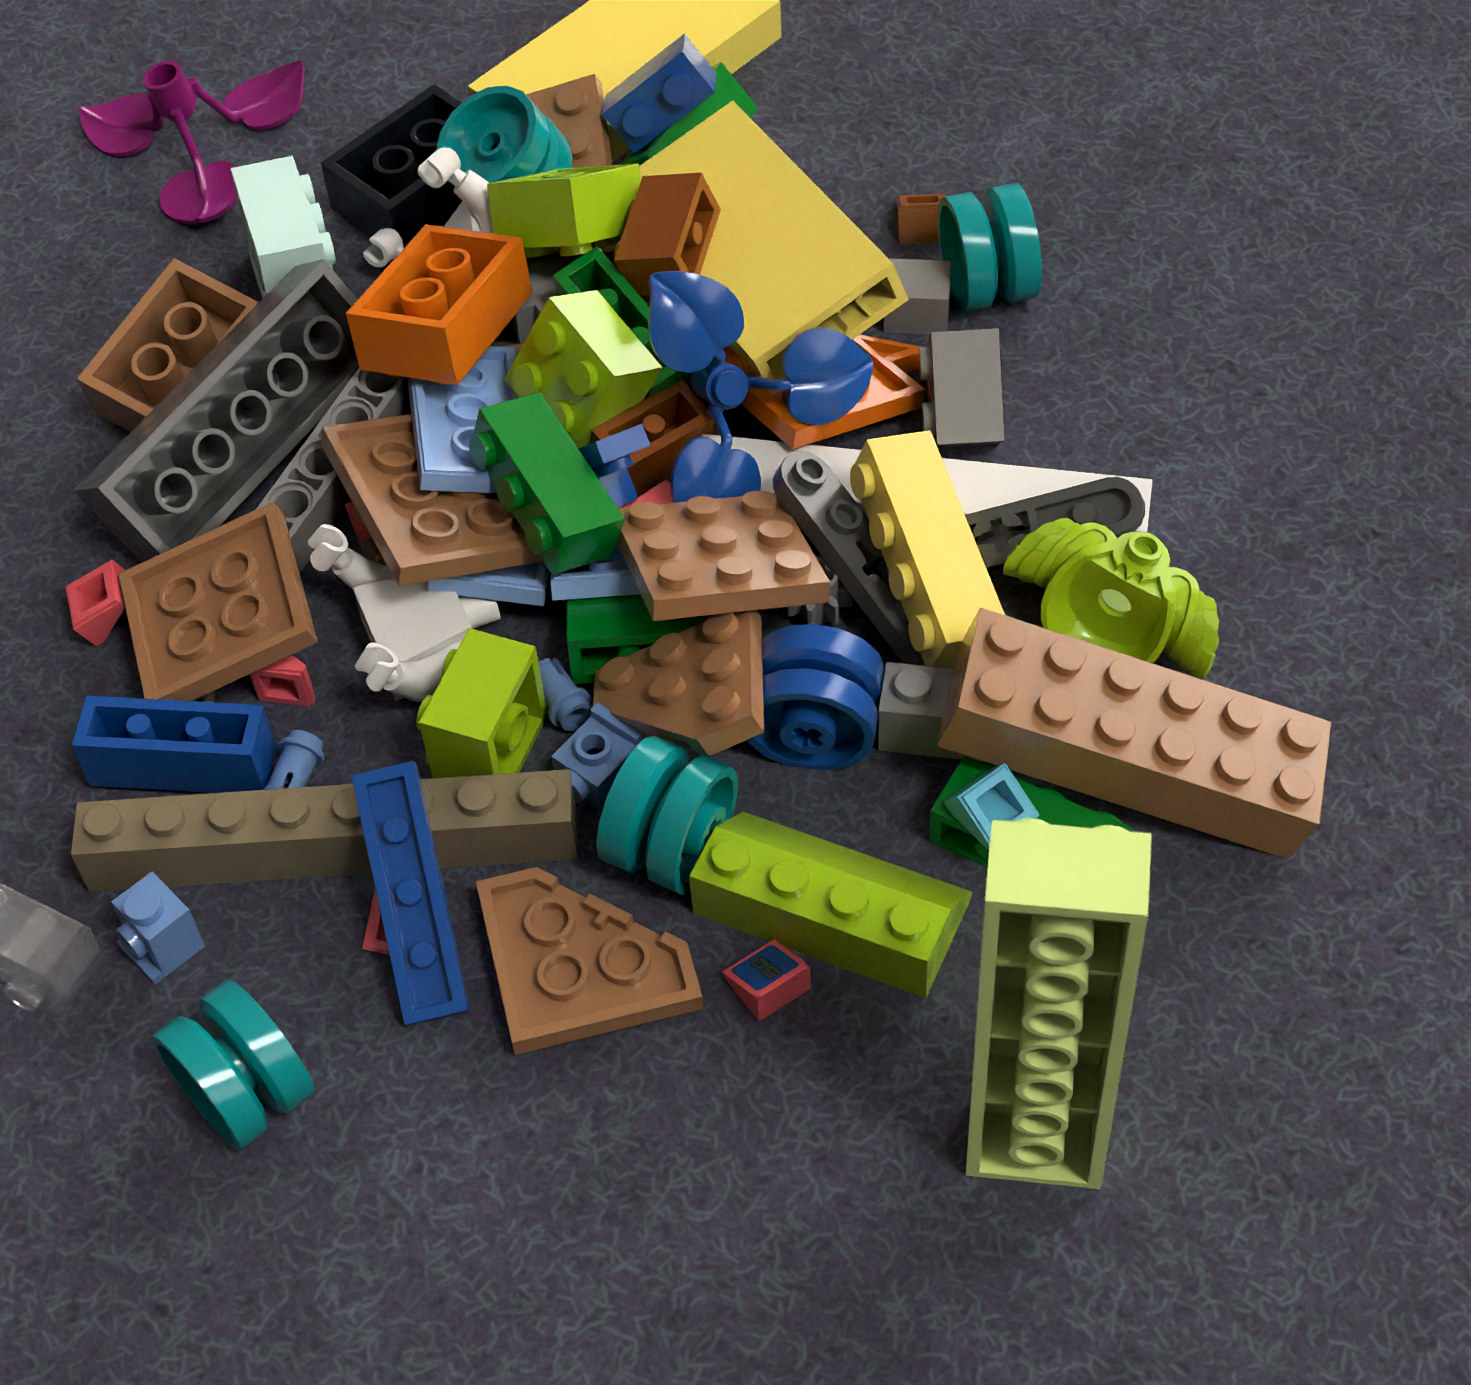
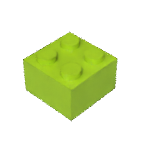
(565, 208)
(583, 363)
(483, 708)

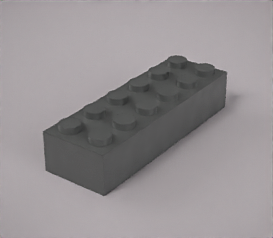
(229, 417)

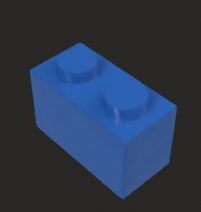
(659, 93)

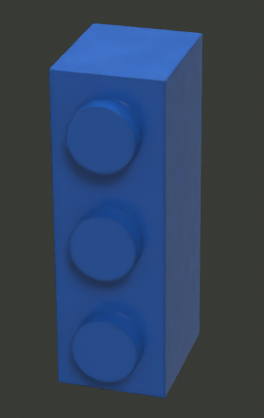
(174, 745)

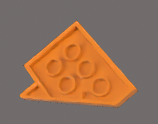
(887, 395)

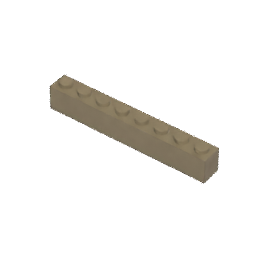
(316, 831)

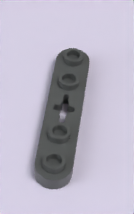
(1105, 501)
(843, 539)

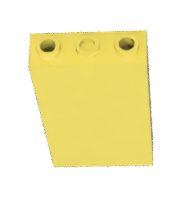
(623, 35)
(779, 242)

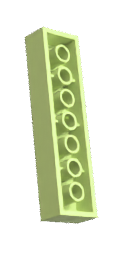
(1054, 998)

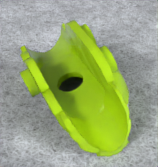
(1118, 593)

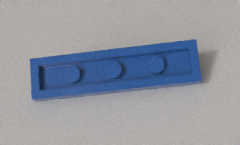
(410, 893)

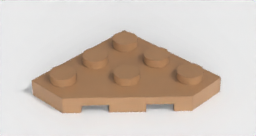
(692, 684)
(578, 962)

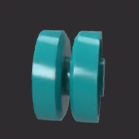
(504, 136)
(990, 246)
(664, 812)
(233, 1064)

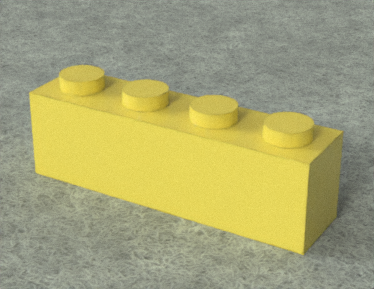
(923, 541)

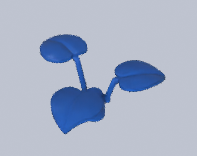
(689, 327)

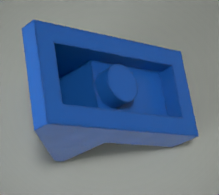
(610, 462)

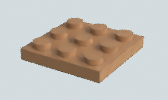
(719, 556)
(217, 607)

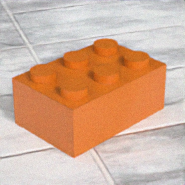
(440, 304)

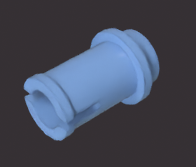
(567, 704)
(298, 757)

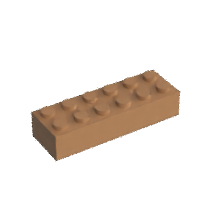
(1136, 734)

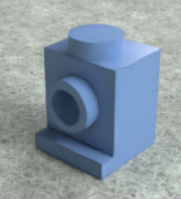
(596, 754)
(155, 928)

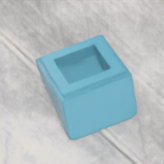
(989, 798)

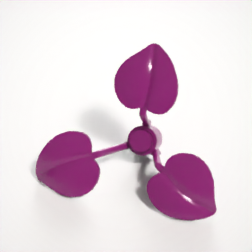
(129, 122)

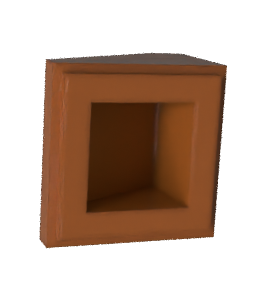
(917, 218)

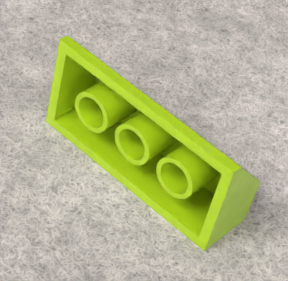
(827, 901)

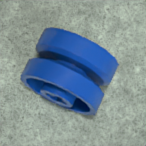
(818, 697)

